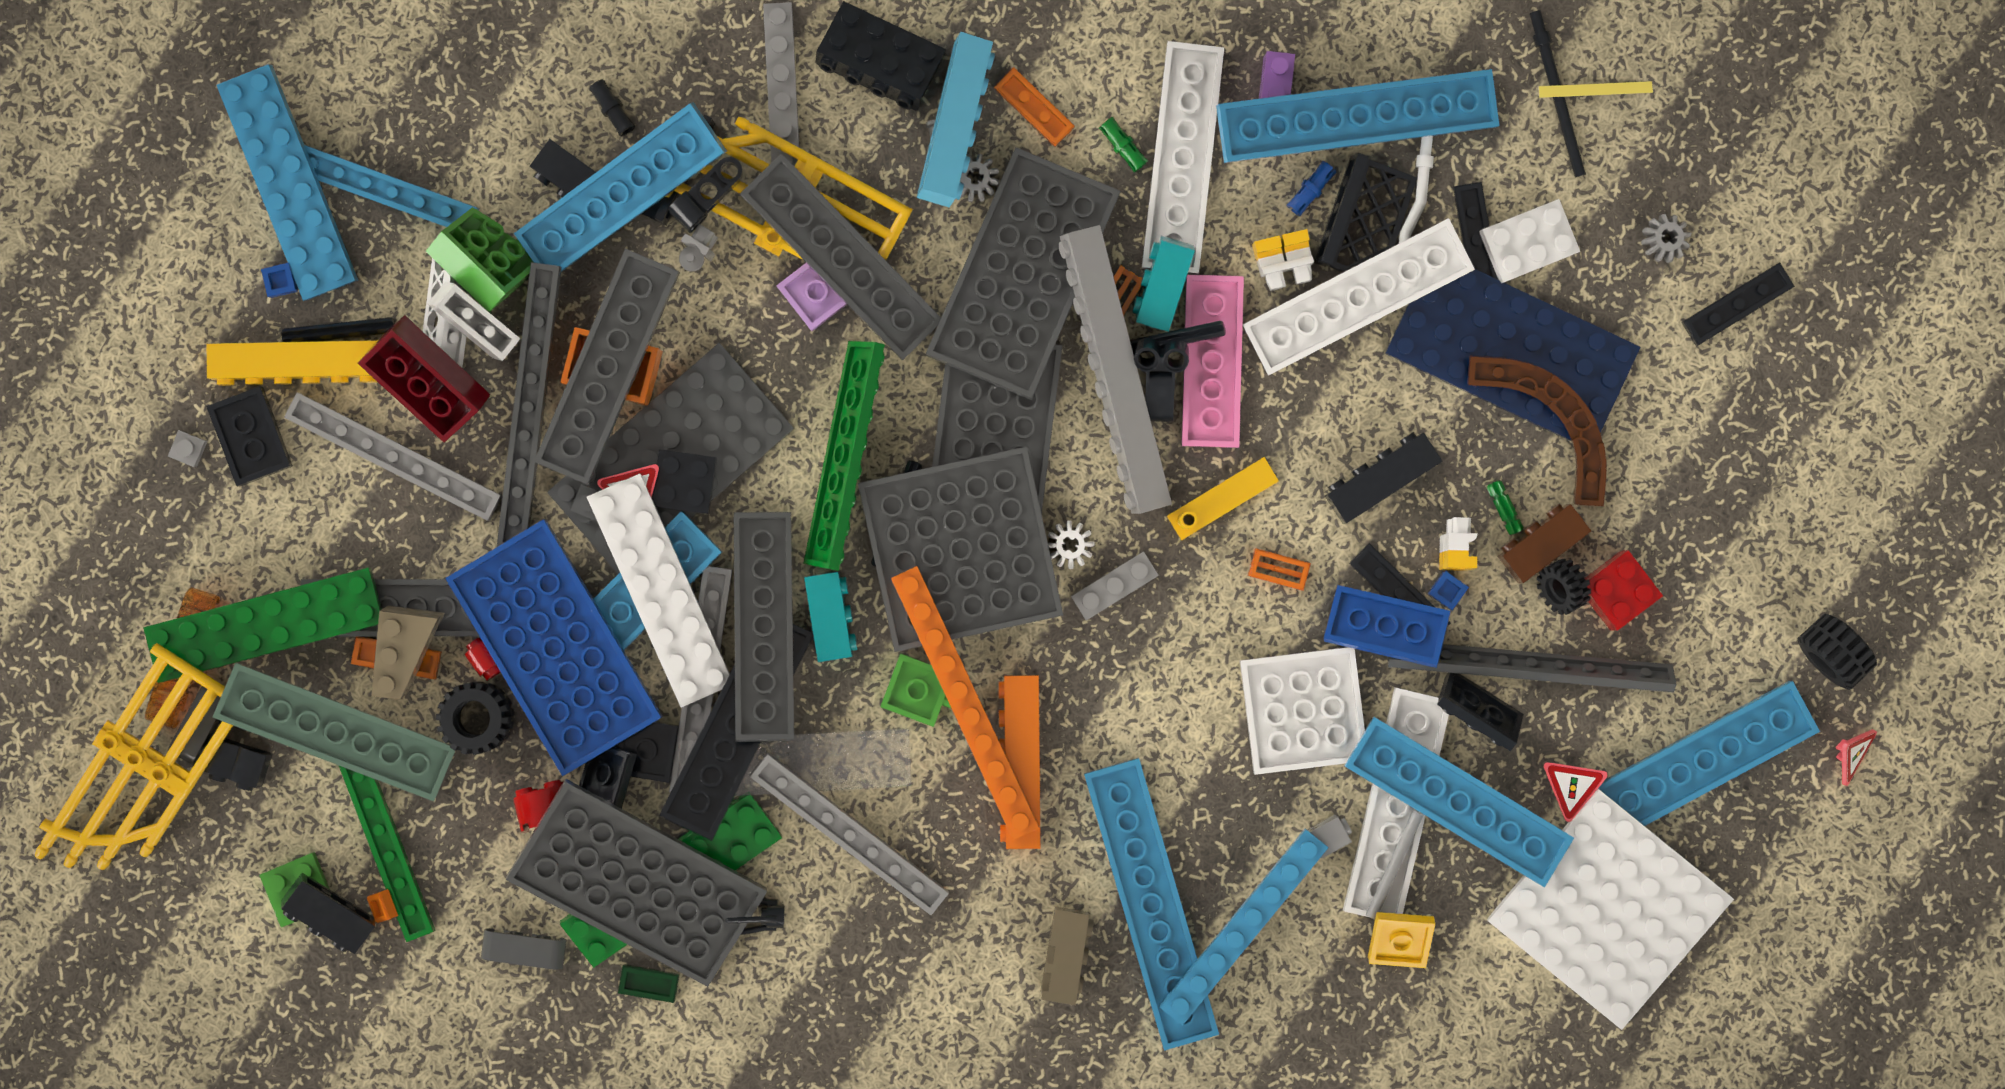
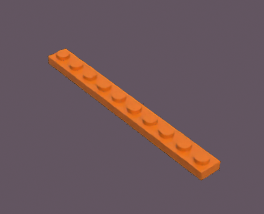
(965, 703)

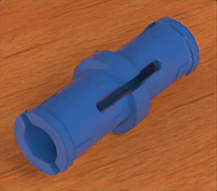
(1311, 188)

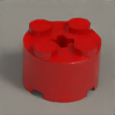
(533, 803)

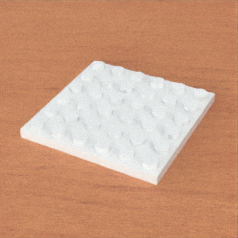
(1612, 911)

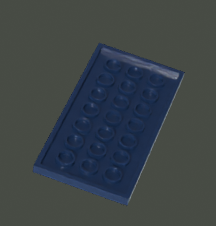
(1496, 320)

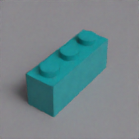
(1163, 283)
(830, 616)

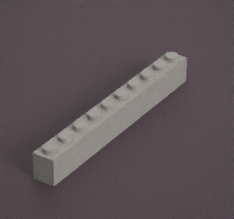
(1115, 370)

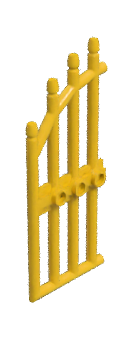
(812, 169)
(140, 757)

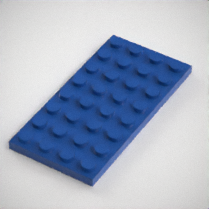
(554, 647)

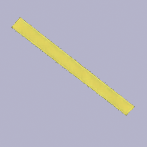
(1595, 89)

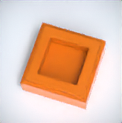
(382, 906)

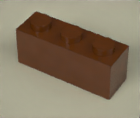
(1543, 542)

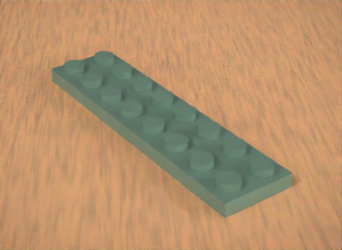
(334, 732)

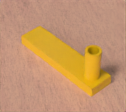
(1222, 498)

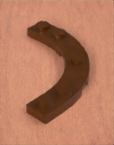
(1566, 404)

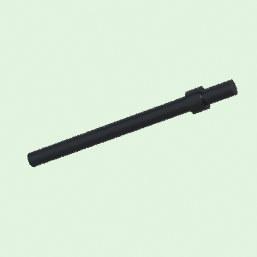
(1543, 40)

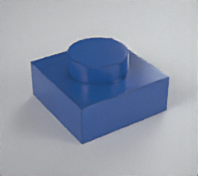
(279, 280)
(1448, 590)

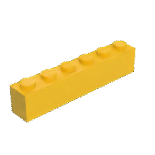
(287, 362)

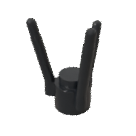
(770, 918)

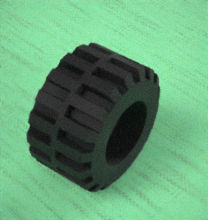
(1837, 651)
(451, 723)

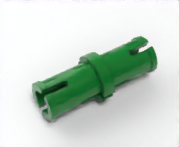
(1123, 144)

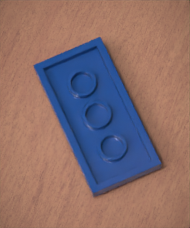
(1387, 626)

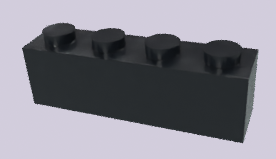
(1382, 478)

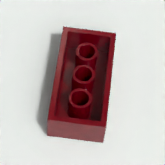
(424, 379)

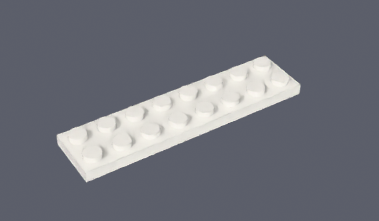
(1184, 147)
(1358, 296)
(660, 589)
(1386, 816)

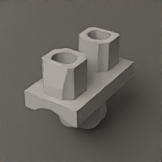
(697, 248)

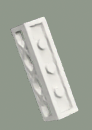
(444, 334)

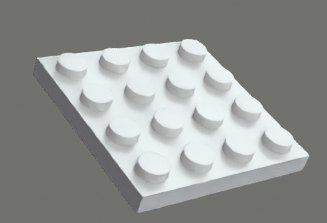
(1302, 709)

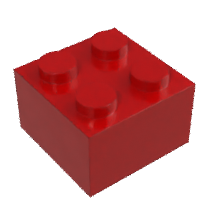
(1621, 590)

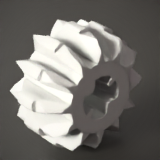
(1071, 535)

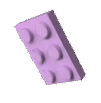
(810, 296)

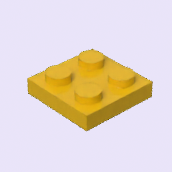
(1401, 940)

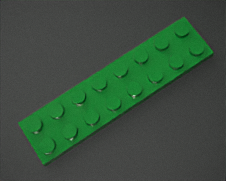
(844, 454)
(269, 623)
(739, 839)

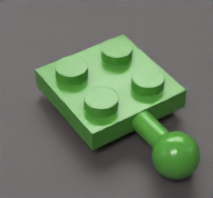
(915, 691)

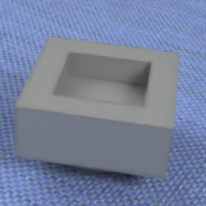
(187, 448)

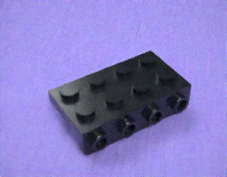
(879, 56)

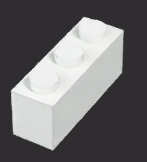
(473, 321)

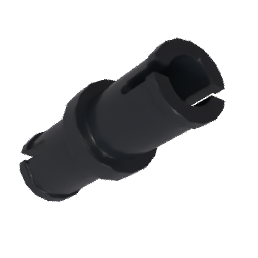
(611, 107)

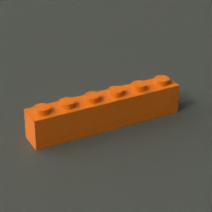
(1022, 747)

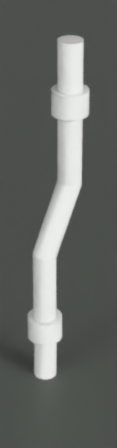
(1424, 163)

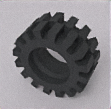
(1563, 586)

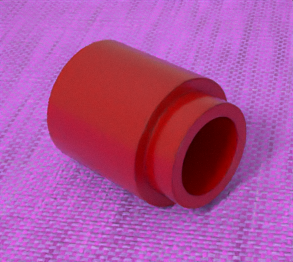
(481, 659)

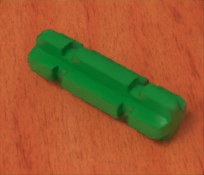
(1505, 507)

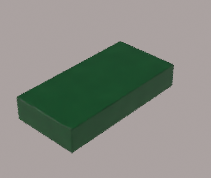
(648, 983)

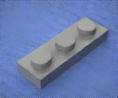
(1114, 586)

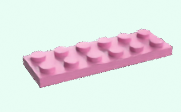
(1214, 364)

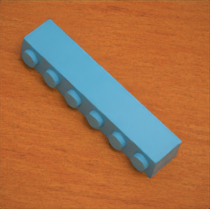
(955, 120)

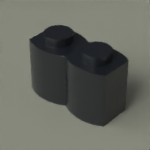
(239, 764)

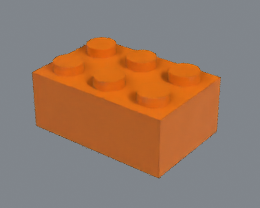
(645, 379)

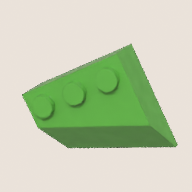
(481, 258)

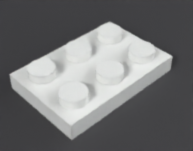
(1529, 241)

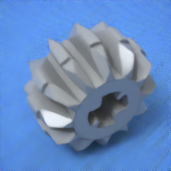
(984, 174)
(1657, 231)

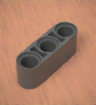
(202, 733)
(523, 950)

